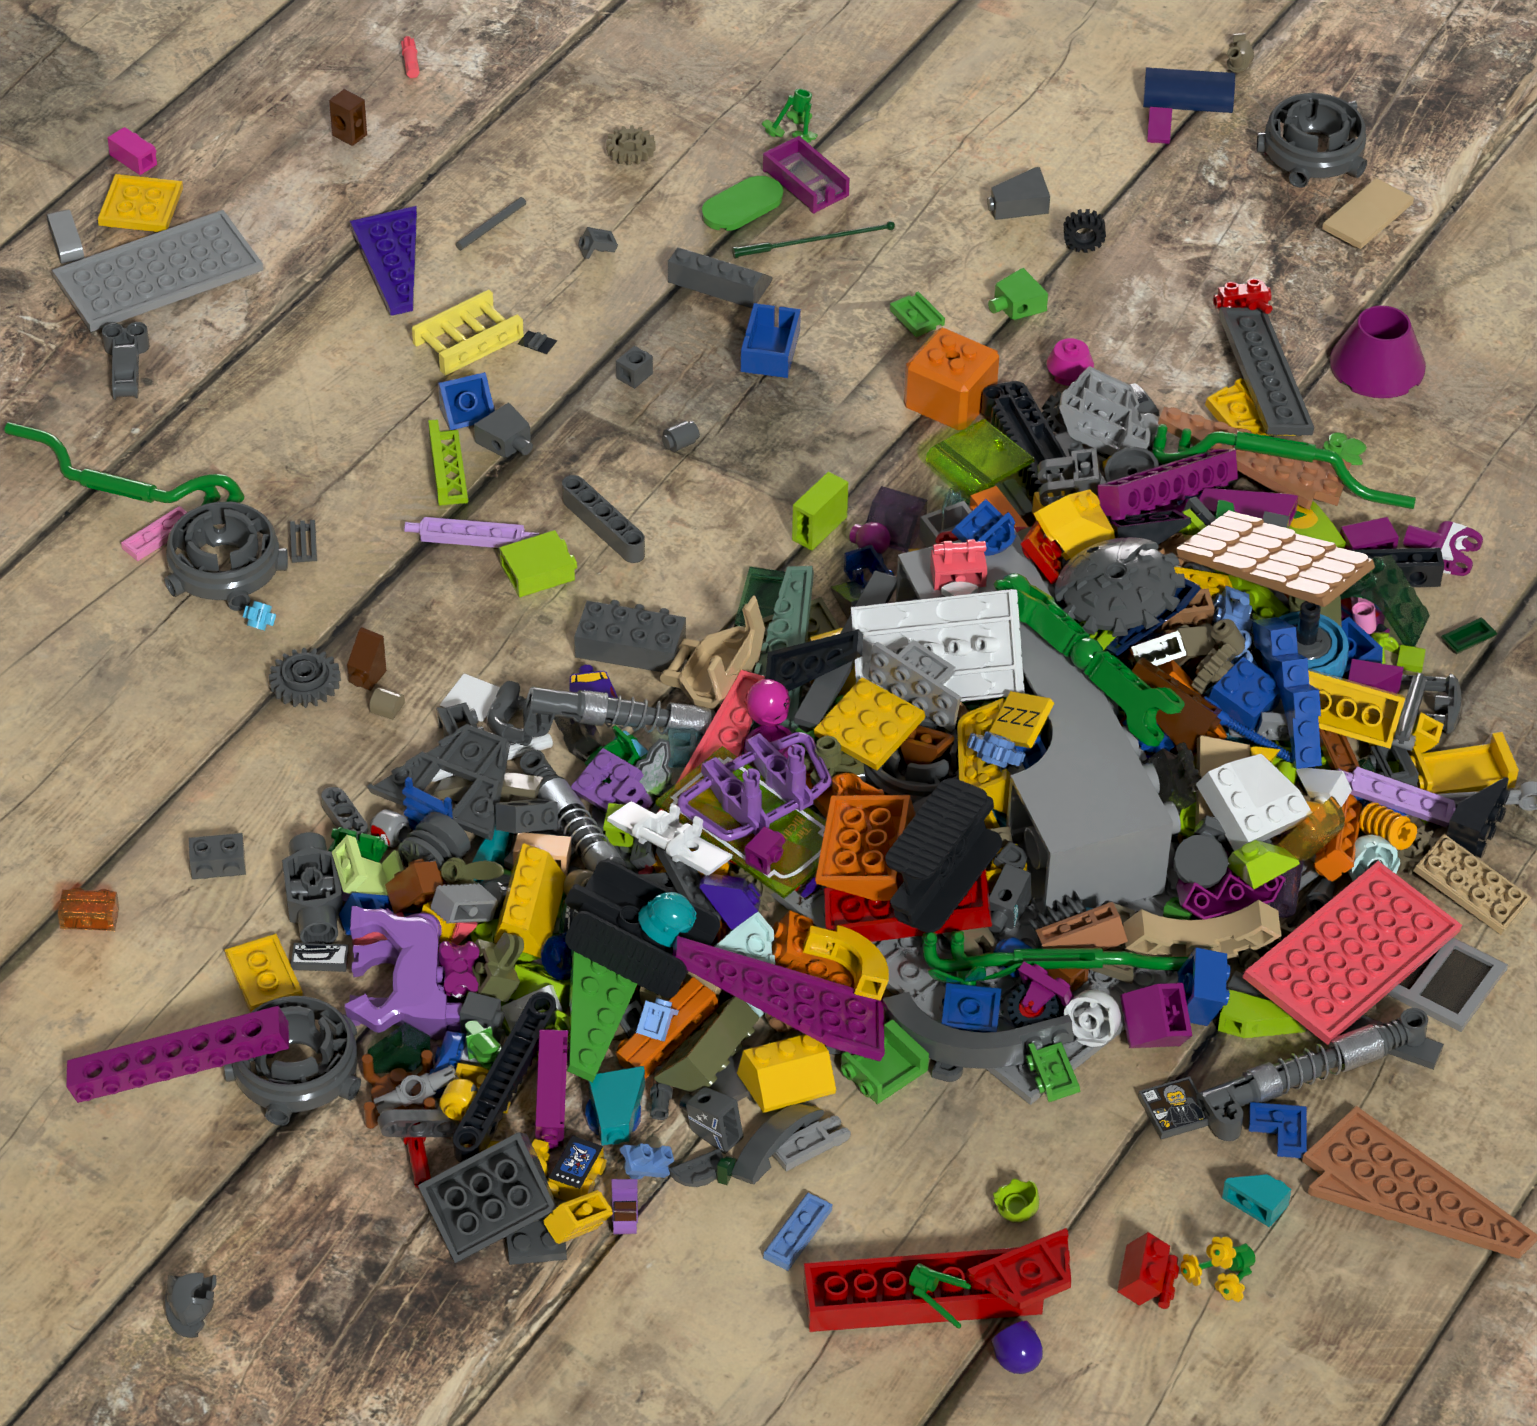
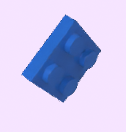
(971, 1008)

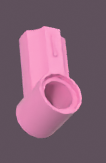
(1364, 614)

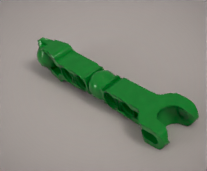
(1087, 654)

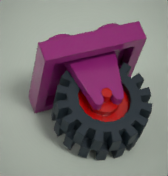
(1039, 999)

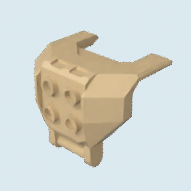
(717, 660)

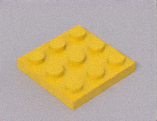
(140, 203)
(870, 723)

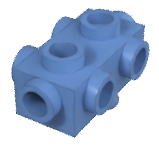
(1237, 610)

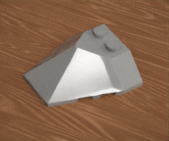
(1103, 413)

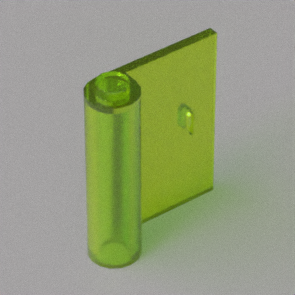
(977, 458)

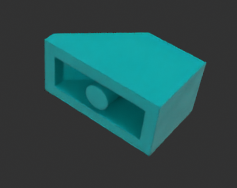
(1258, 1196)

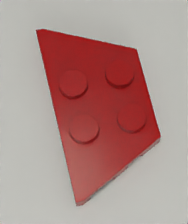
(1027, 1272)

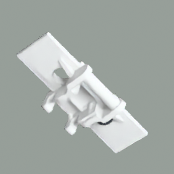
(667, 833)

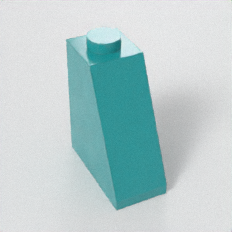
(616, 1102)

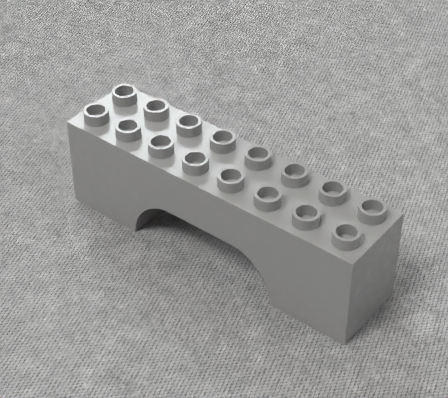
(1089, 804)

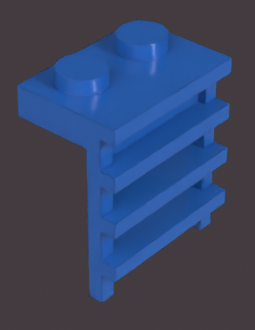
(421, 803)

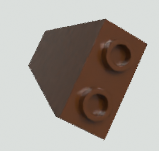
(1196, 716)

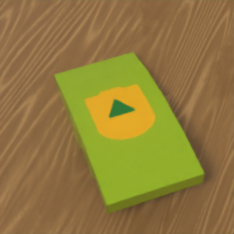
(1316, 525)

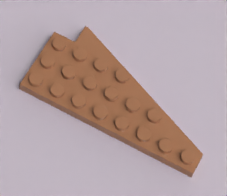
(1280, 474)
(1388, 1177)

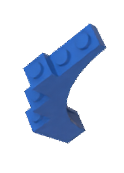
(1300, 700)

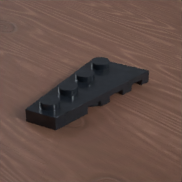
(812, 659)

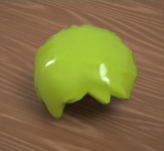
(1017, 1200)

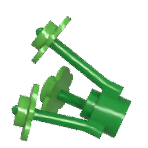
(798, 113)

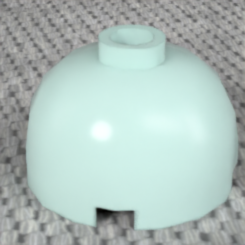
(1369, 851)

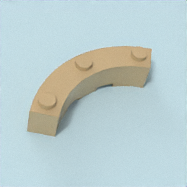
(1227, 934)

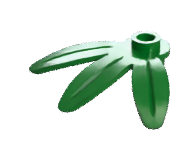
(971, 976)

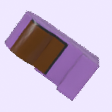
(625, 1206)

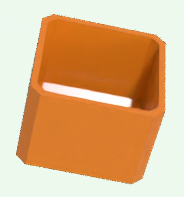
(948, 378)

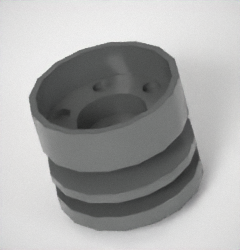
(435, 839)

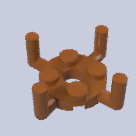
(388, 1083)

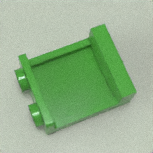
(900, 1065)

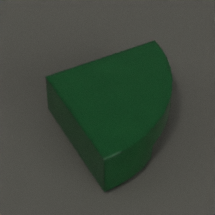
(724, 1169)

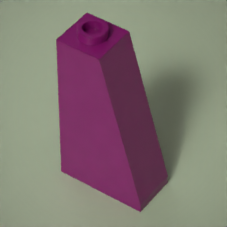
(1251, 502)

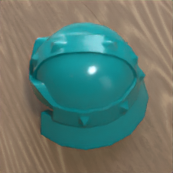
(666, 917)

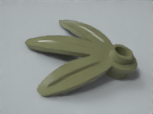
(467, 873)

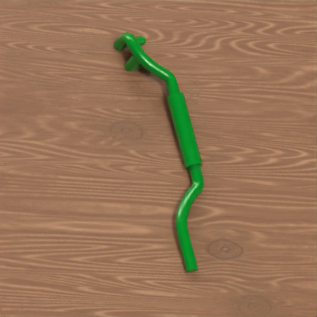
(1274, 447)
(124, 486)
(1046, 958)

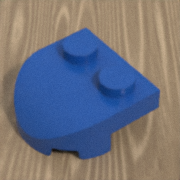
(987, 525)
(449, 1054)

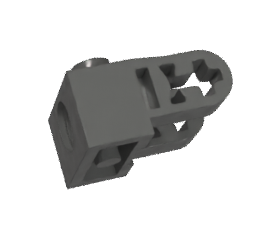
(1079, 474)

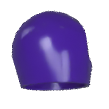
(1018, 1348)

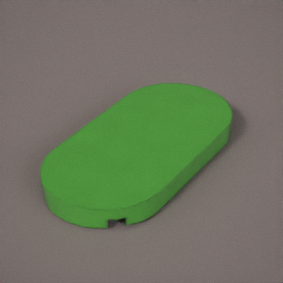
(742, 203)

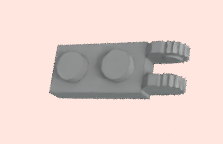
(811, 1142)

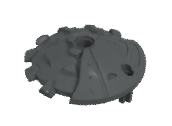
(1119, 585)

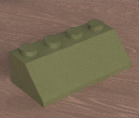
(709, 1047)

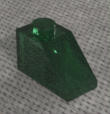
(400, 1050)

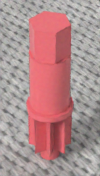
(410, 57)

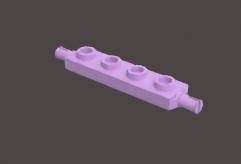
(468, 532)
(1400, 796)

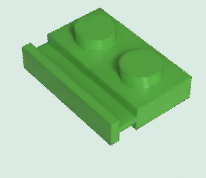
(917, 314)

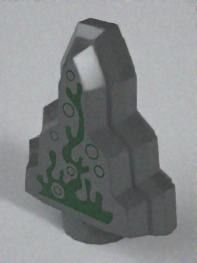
(656, 769)

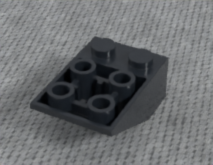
(1476, 817)

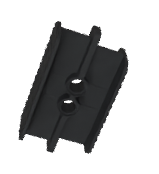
(942, 854)
(611, 934)

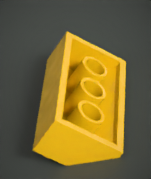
(1357, 709)
(532, 899)

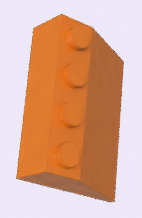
(856, 843)

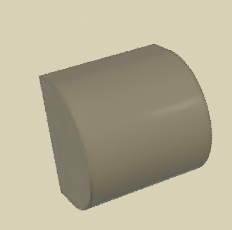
(386, 702)

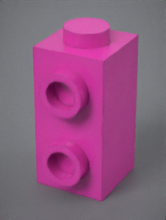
(132, 151)

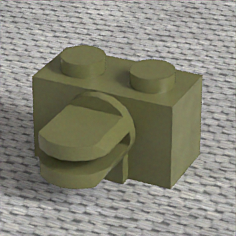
(495, 966)

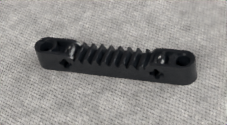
(504, 1076)

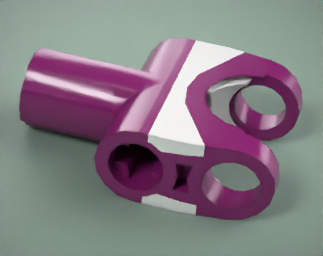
(1451, 539)

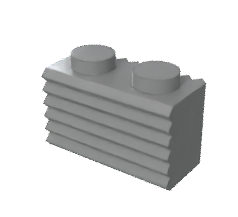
(464, 903)

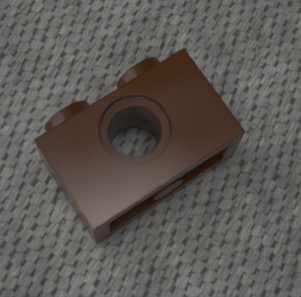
(348, 117)

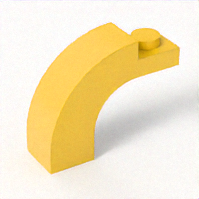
(854, 953)

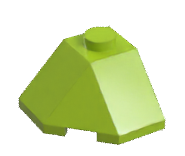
(1260, 862)

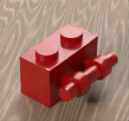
(1148, 1271)

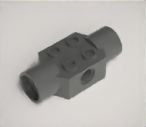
(312, 888)

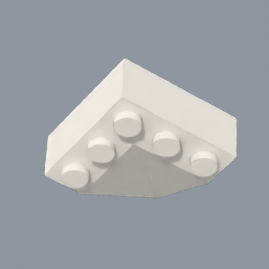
(1252, 800)

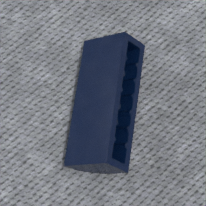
(1189, 90)

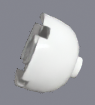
(1094, 1017)

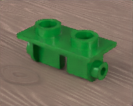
(370, 846)

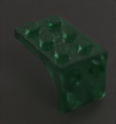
(1394, 597)

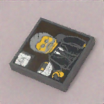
(1173, 1107)

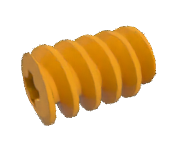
(1388, 824)

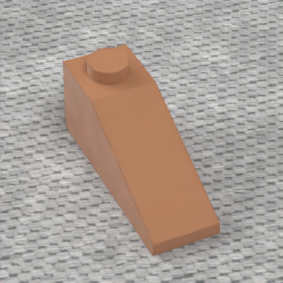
(1090, 929)

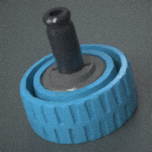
(1318, 640)

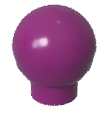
(871, 533)

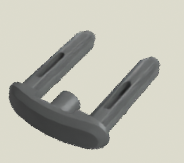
(1449, 703)

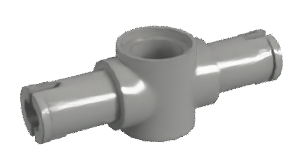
(402, 1093)

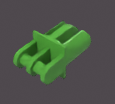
(481, 1044)

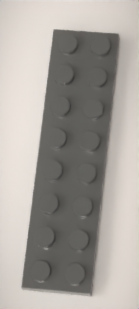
(1266, 372)

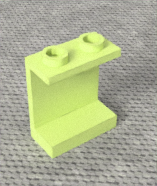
(362, 874)

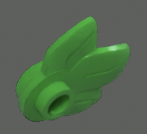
(1346, 448)

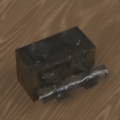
(1176, 776)

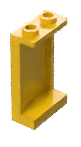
(1465, 768)

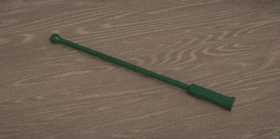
(767, 247)

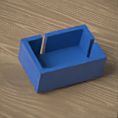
(770, 348)

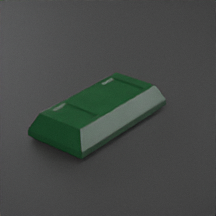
(1468, 635)

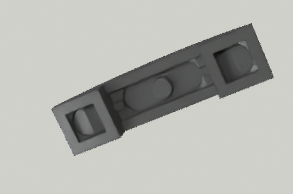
(770, 1137)

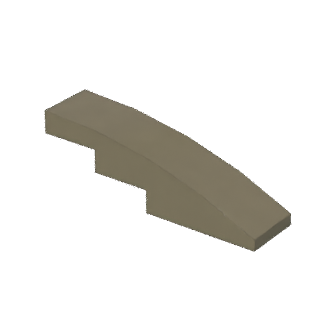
(513, 784)

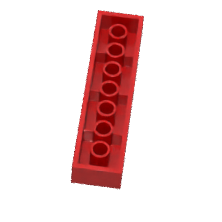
(879, 1292)

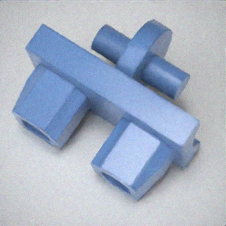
(646, 1160)

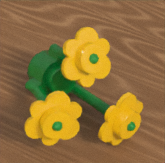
(1228, 1257)

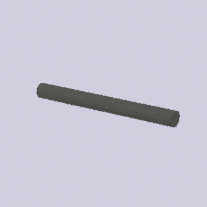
(491, 223)

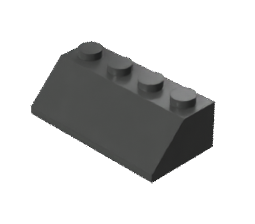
(717, 277)

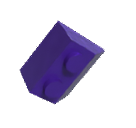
(731, 897)

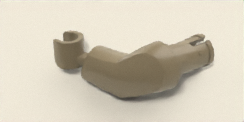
(1240, 55)

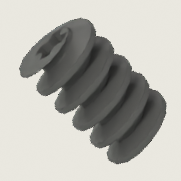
(1063, 912)

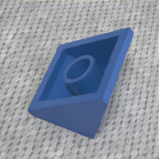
(465, 400)

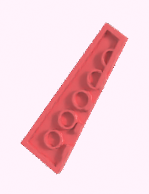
(729, 724)

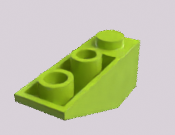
(1255, 1017)

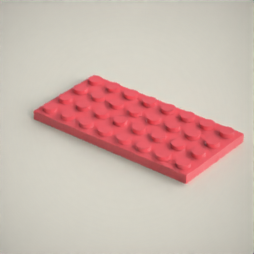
(1352, 952)

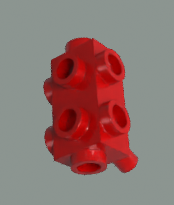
(1249, 295)

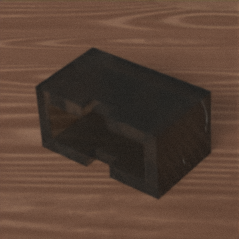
(579, 737)

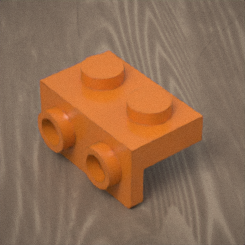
(789, 939)

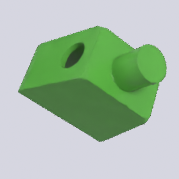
(1019, 296)

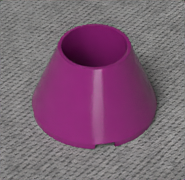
(1379, 354)

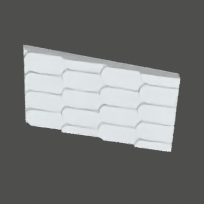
(969, 631)

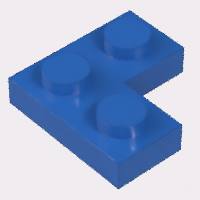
(1284, 1120)

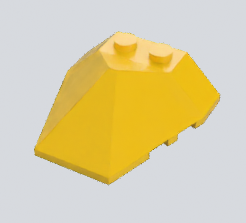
(1075, 522)

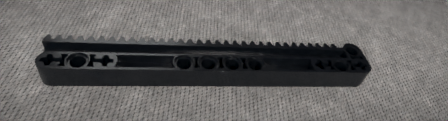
(1020, 419)

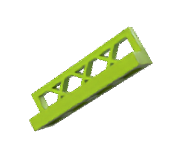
(443, 468)

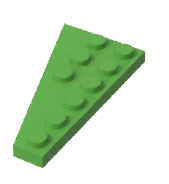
(596, 1010)

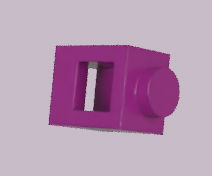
(764, 850)

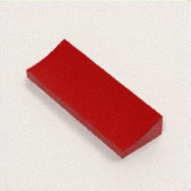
(877, 919)

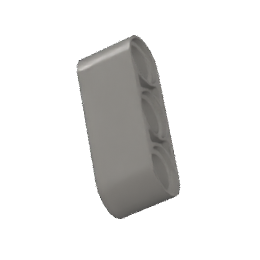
(65, 236)

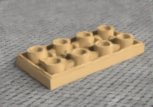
(1368, 213)
(1211, 755)
(1472, 884)

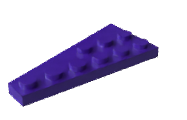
(390, 253)

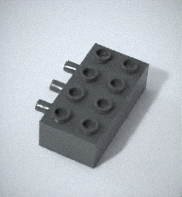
(629, 635)

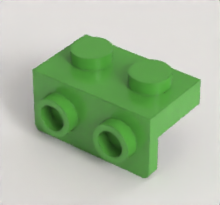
(1053, 1071)

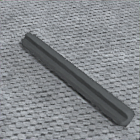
(1410, 708)

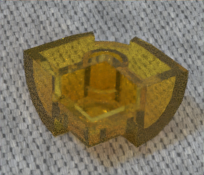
(1315, 830)

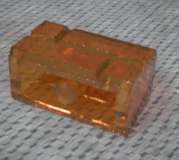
(88, 909)

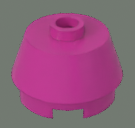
(1069, 360)

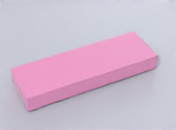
(152, 536)

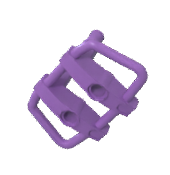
(744, 798)

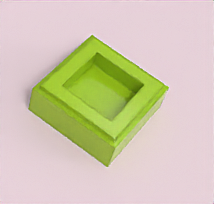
(1411, 658)

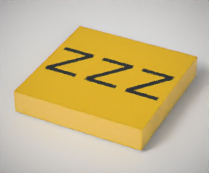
(1022, 718)

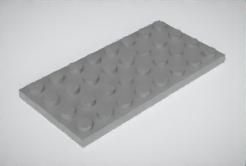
(157, 270)

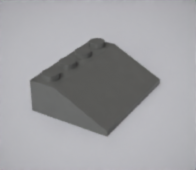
(489, 1196)

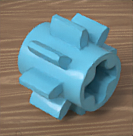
(259, 615)

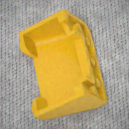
(972, 768)

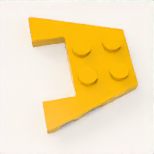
(1236, 408)

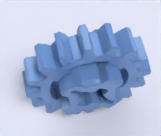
(995, 749)

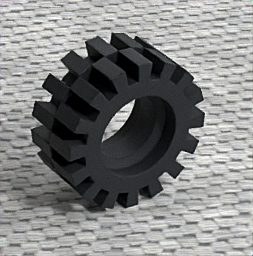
(1081, 221)

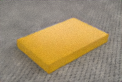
(262, 971)

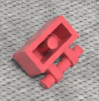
(958, 562)

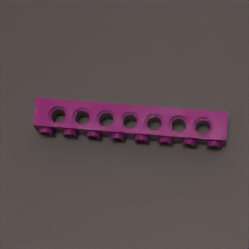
(1167, 483)
(177, 1054)

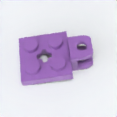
(623, 785)

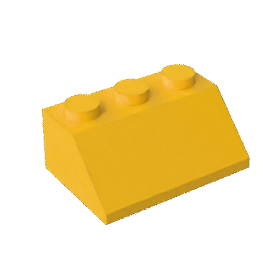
(787, 1072)

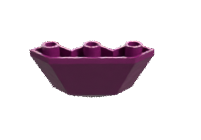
(1225, 897)

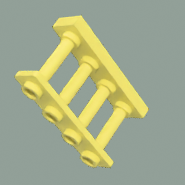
(475, 347)

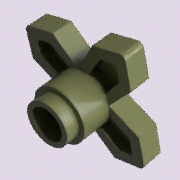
(835, 760)

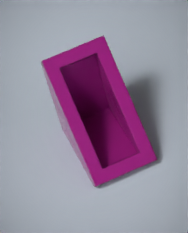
(1159, 125)

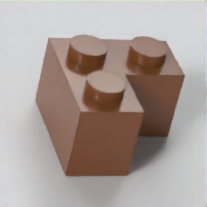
(414, 886)

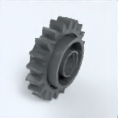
(304, 677)

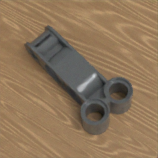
(125, 347)

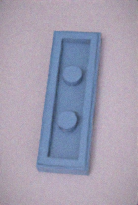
(797, 1231)

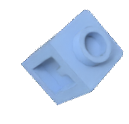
(656, 1019)

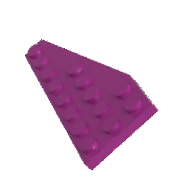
(805, 1002)

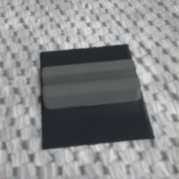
(537, 342)

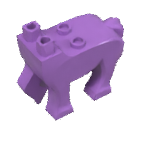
(417, 976)

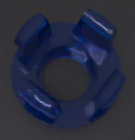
(550, 957)

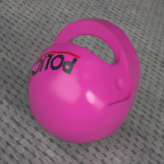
(768, 701)

